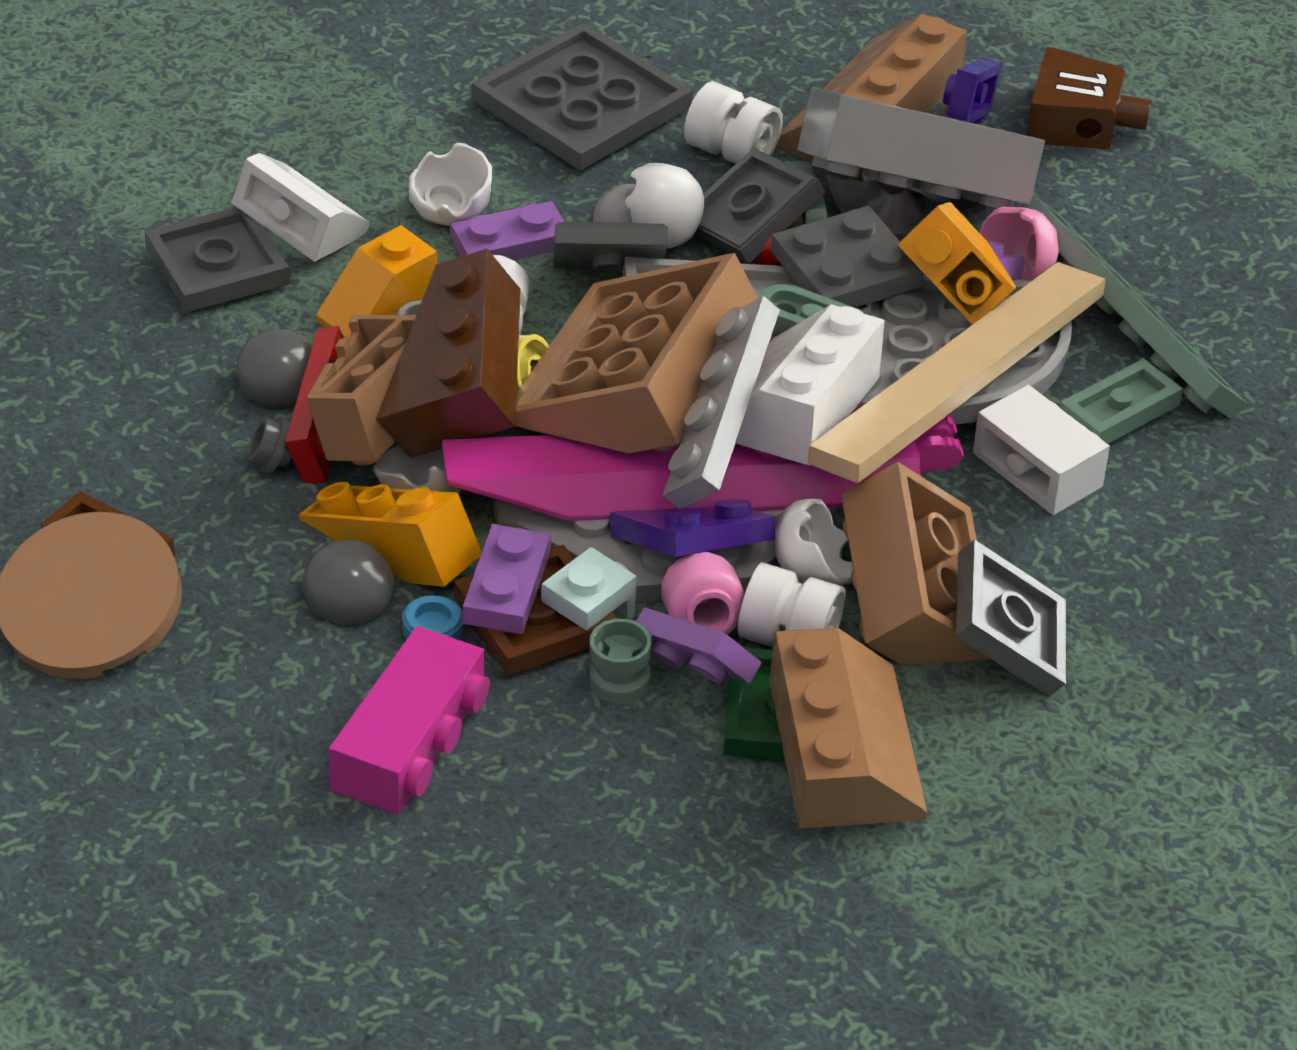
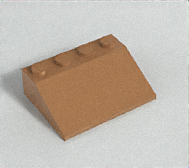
(633, 357)

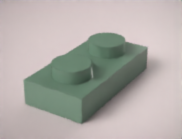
(1124, 401)

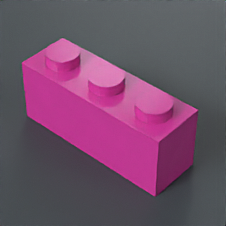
(408, 720)

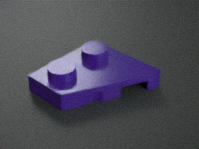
(972, 91)
(694, 529)

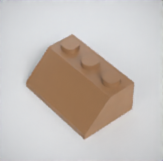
(906, 565)
(843, 731)

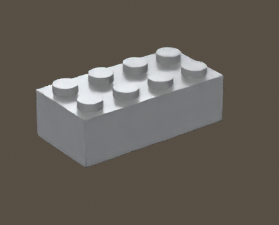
(930, 148)

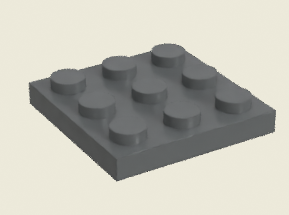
(581, 96)

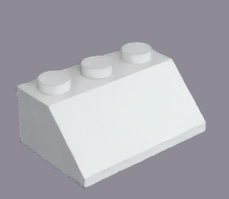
(812, 381)

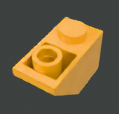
(958, 262)

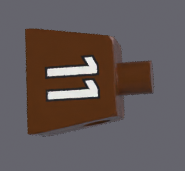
(1082, 102)

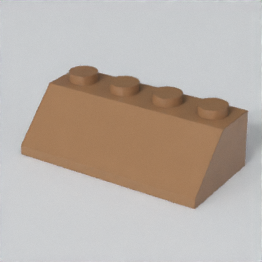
(896, 68)

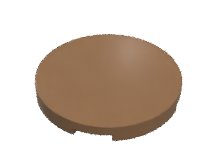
(88, 594)

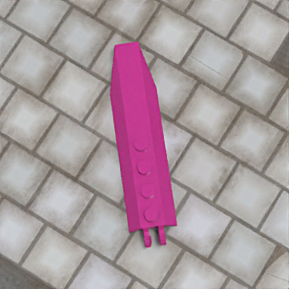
(591, 481)

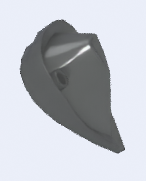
(896, 206)

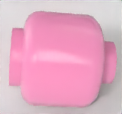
(703, 591)

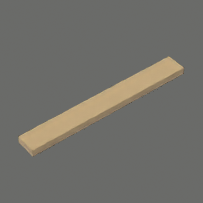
(954, 373)

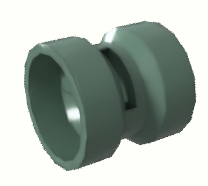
(620, 661)

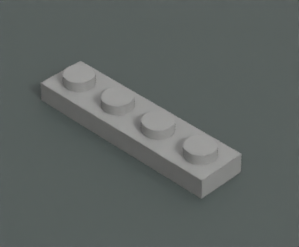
(721, 402)

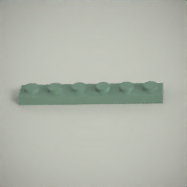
(1143, 323)

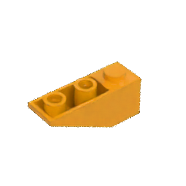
(415, 529)

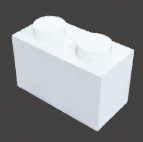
(1040, 449)

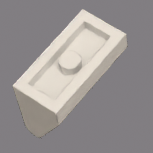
(295, 208)

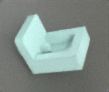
(591, 589)

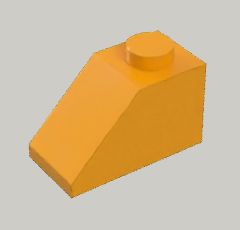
(380, 279)

